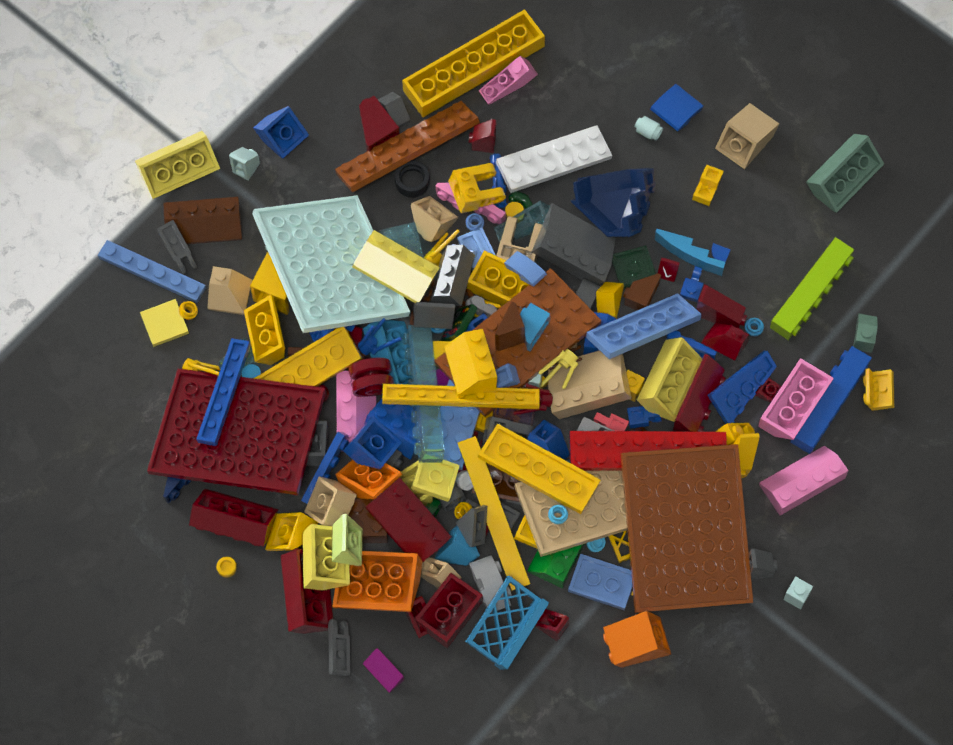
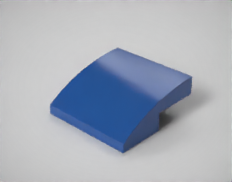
(676, 107)

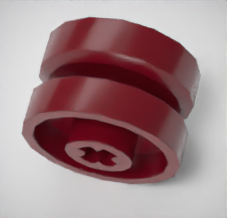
(370, 376)

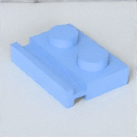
(476, 241)

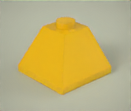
(288, 531)

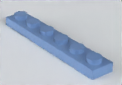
(152, 271)

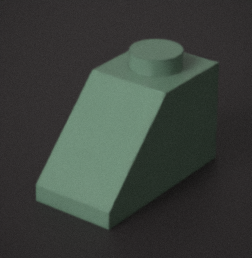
(865, 332)

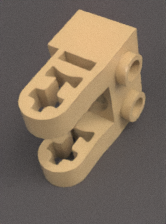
(506, 248)

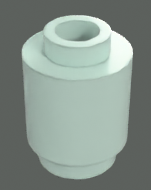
(648, 128)

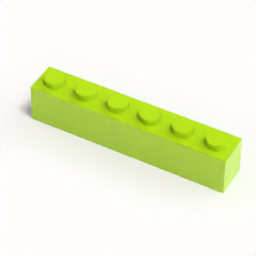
(812, 288)

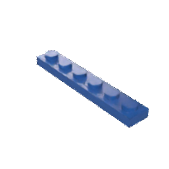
(223, 392)

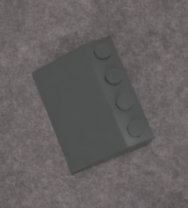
(574, 245)

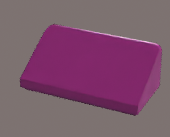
(383, 670)

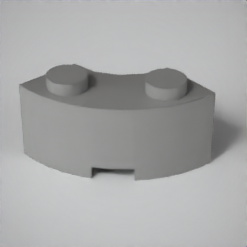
(488, 580)

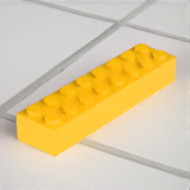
(473, 63)

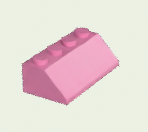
(795, 401)
(351, 408)
(804, 479)

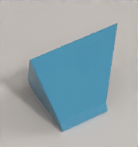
(457, 550)

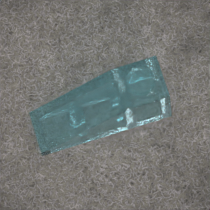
(526, 220)

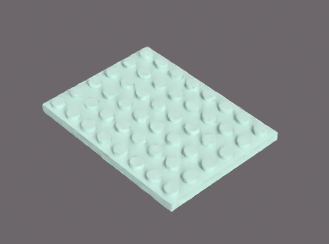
(314, 258)

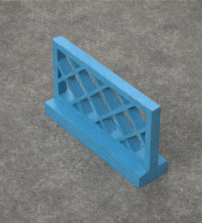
(517, 635)

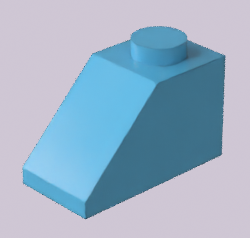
(535, 323)

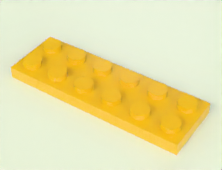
(317, 361)
(539, 468)

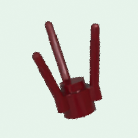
(545, 400)

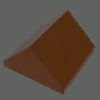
(511, 329)

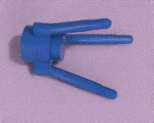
(369, 342)

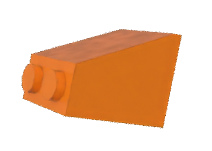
(636, 640)

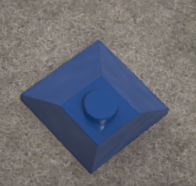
(281, 131)

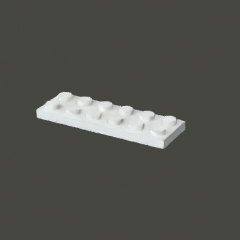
(553, 159)

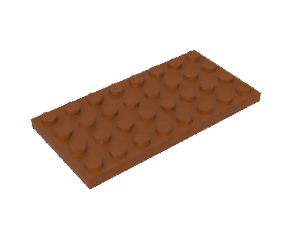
(568, 325)

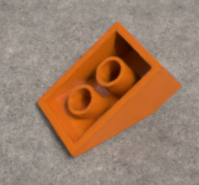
(366, 480)

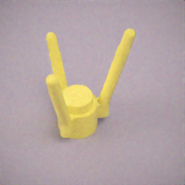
(565, 359)

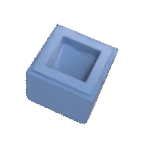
(507, 376)

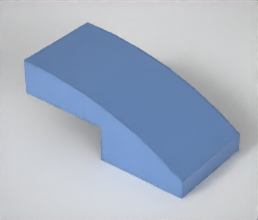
(525, 268)

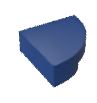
(719, 252)

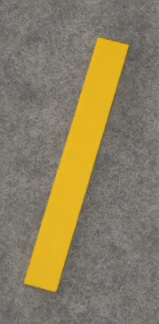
(447, 396)
(496, 518)

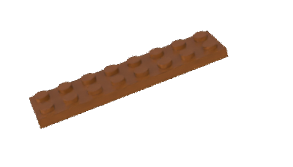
(406, 146)

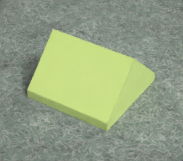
(347, 541)

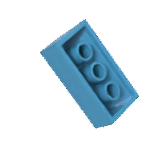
(395, 353)

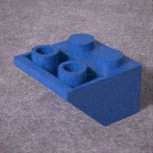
(550, 439)

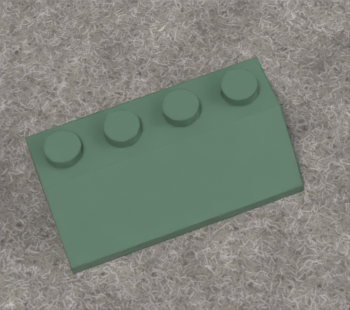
(845, 172)

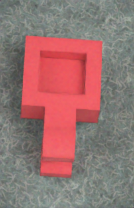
(614, 422)

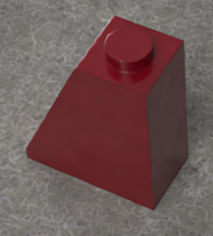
(376, 123)
(720, 308)

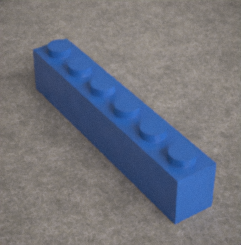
(845, 379)

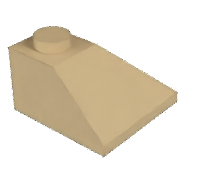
(432, 218)
(228, 291)

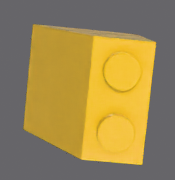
(268, 283)

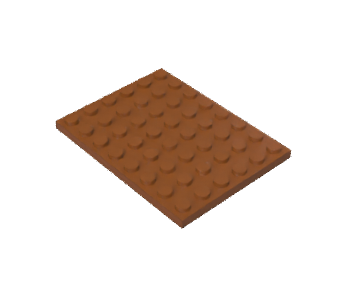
(686, 528)

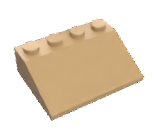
(592, 385)

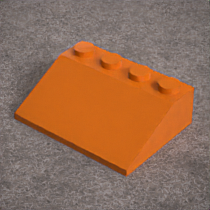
(381, 583)

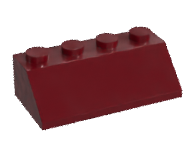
(697, 403)
(233, 517)
(408, 520)
(306, 608)

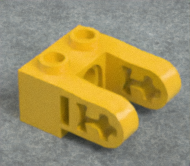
(466, 191)

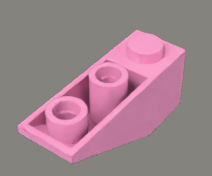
(508, 80)

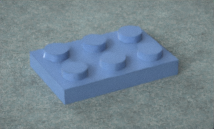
(601, 582)

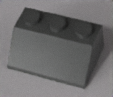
(452, 276)

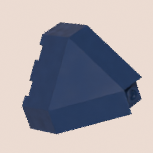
(616, 200)

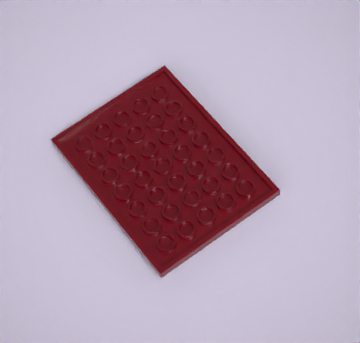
(261, 441)

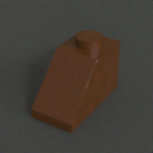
(641, 292)

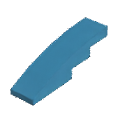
(682, 248)

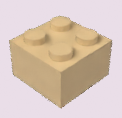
(329, 501)

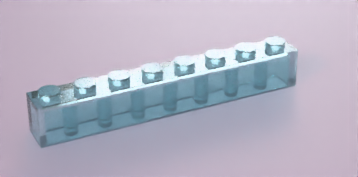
(423, 372)

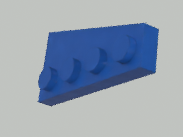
(741, 387)

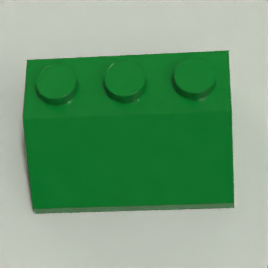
(555, 567)

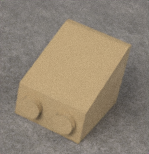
(746, 135)

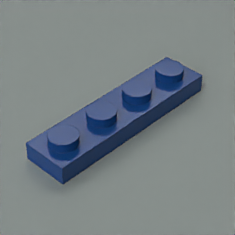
(329, 461)

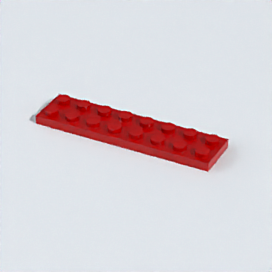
(603, 448)

